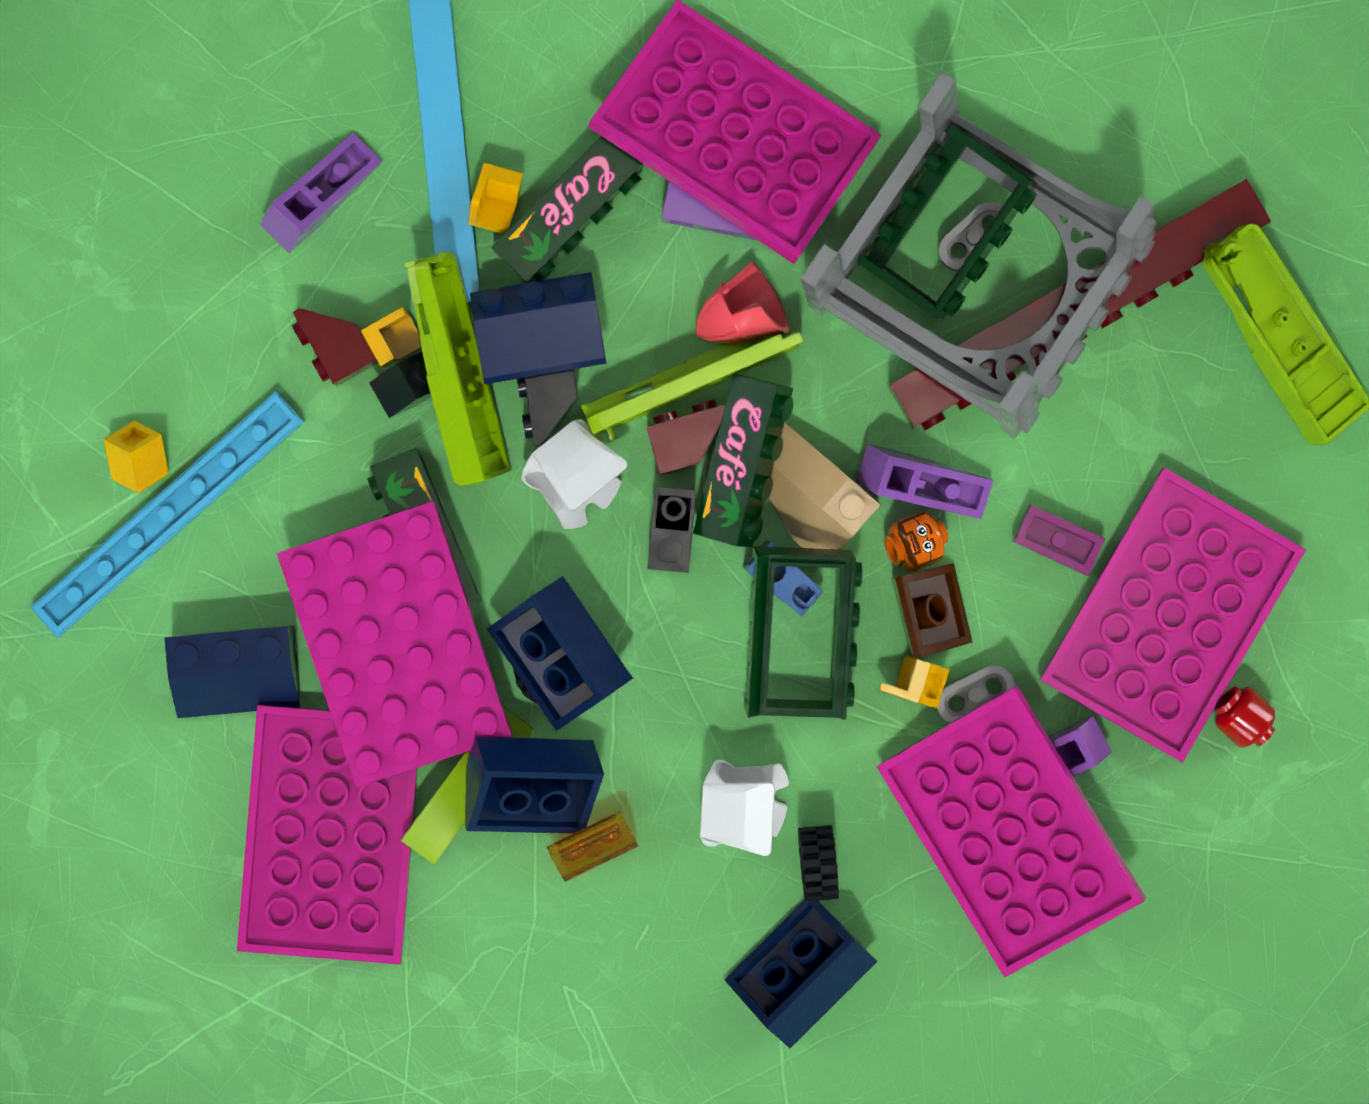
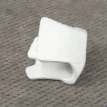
(574, 472)
(741, 806)

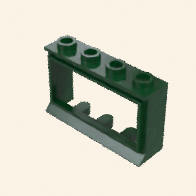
(916, 200)
(760, 631)

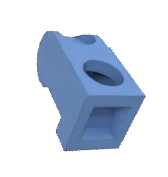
(790, 585)

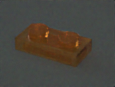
(592, 846)

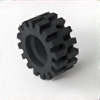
(818, 863)

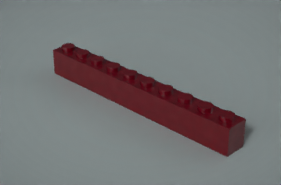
(1175, 252)

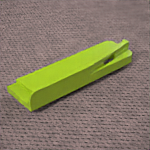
(1285, 335)
(454, 371)
(684, 380)

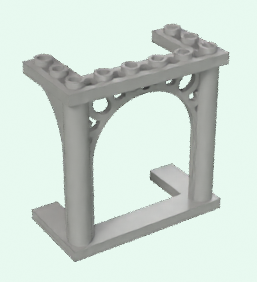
(1116, 231)

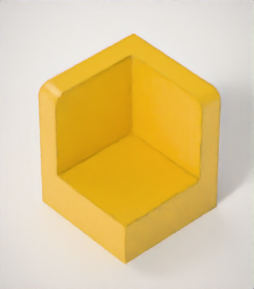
(495, 198)
(392, 337)
(136, 456)
(919, 682)

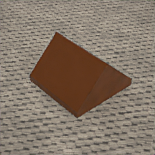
(932, 610)

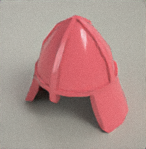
(742, 310)

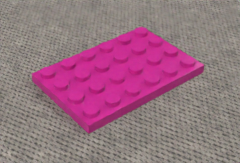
(734, 131)
(1172, 614)
(394, 643)
(1011, 831)
(319, 853)

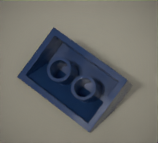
(537, 328)
(559, 653)
(232, 671)
(531, 785)
(800, 971)

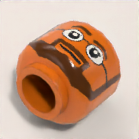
(916, 541)

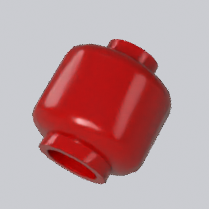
(1245, 717)

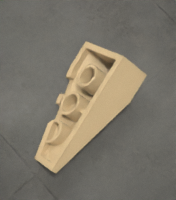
(815, 497)

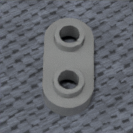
(967, 234)
(973, 691)

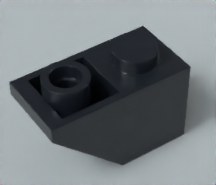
(402, 385)
(549, 402)
(671, 529)

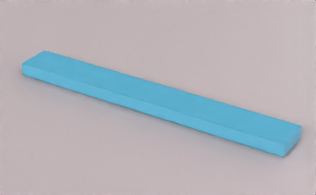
(444, 135)
(167, 514)

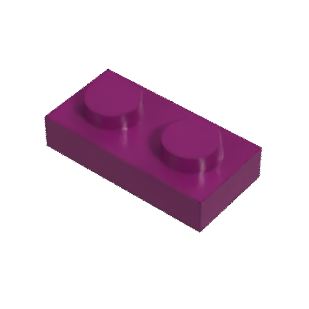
(1059, 540)

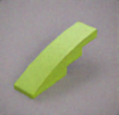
(446, 809)

